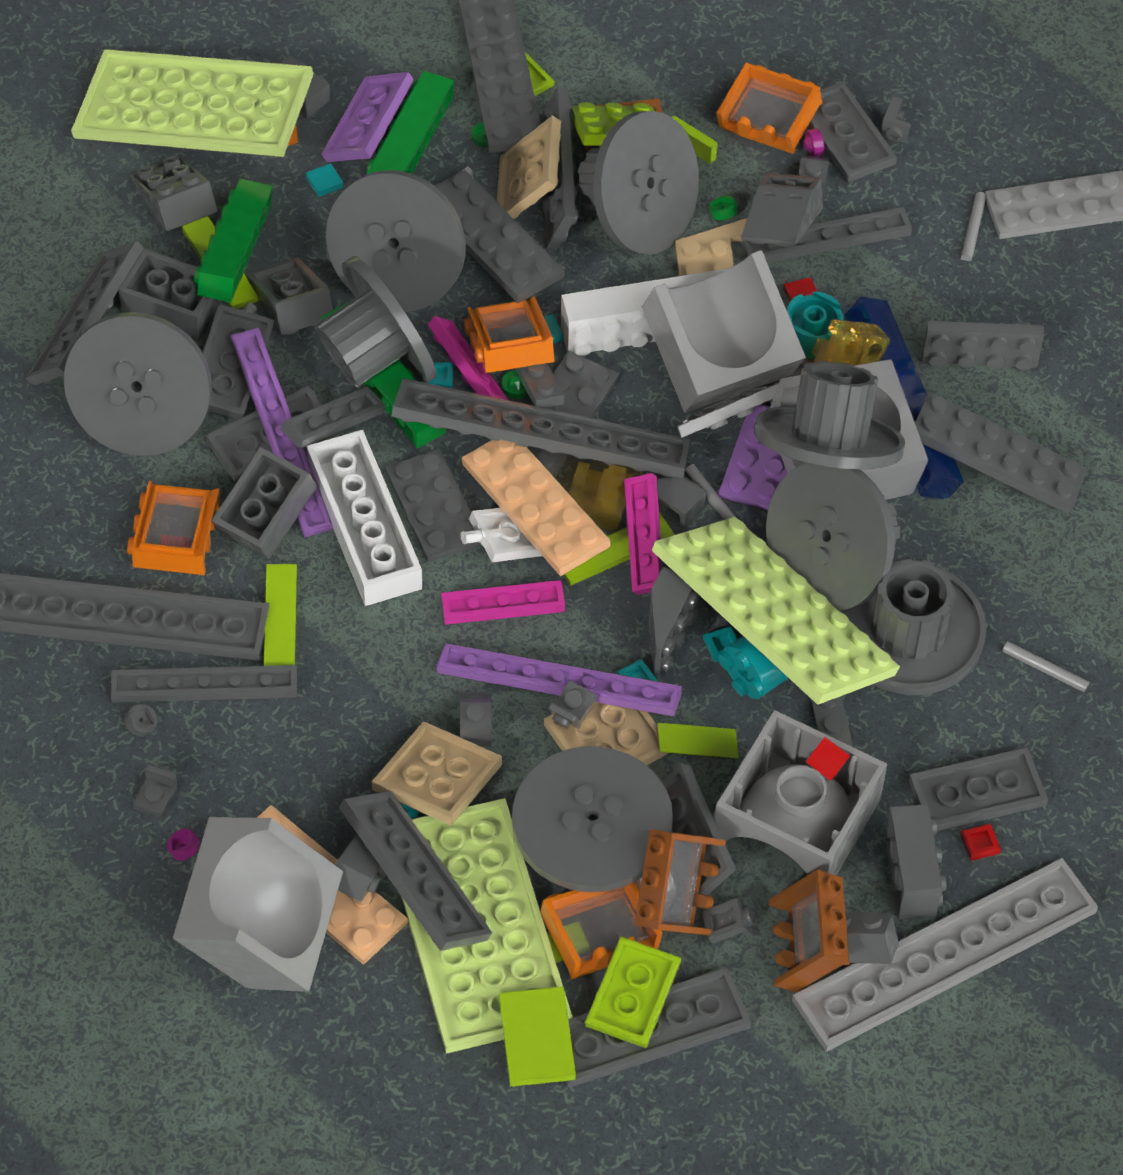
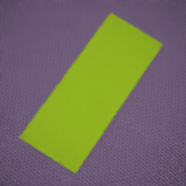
(697, 740)

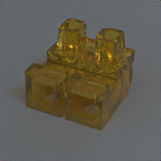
(852, 343)
(600, 494)

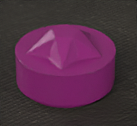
(814, 142)
(183, 844)

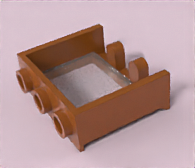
(673, 881)
(814, 928)

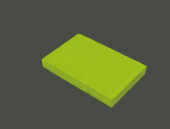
(633, 992)
(537, 1036)

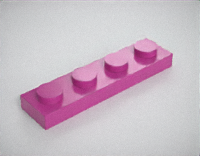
(464, 358)
(643, 531)
(503, 602)

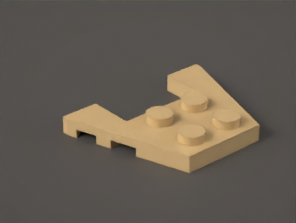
(708, 249)

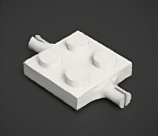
(498, 536)

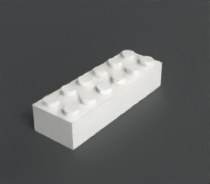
(613, 315)
(364, 518)

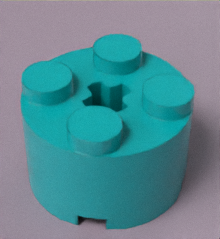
(812, 317)
(750, 669)

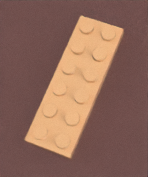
(536, 504)
(355, 925)

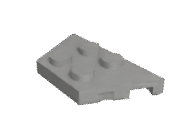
(717, 414)

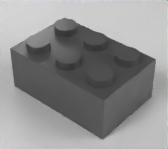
(168, 291)
(264, 503)
(914, 862)

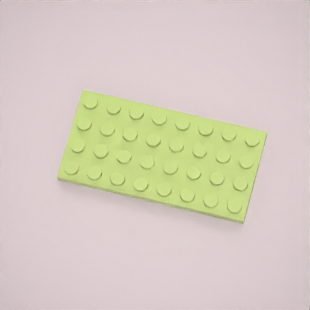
(193, 102)
(776, 609)
(518, 954)

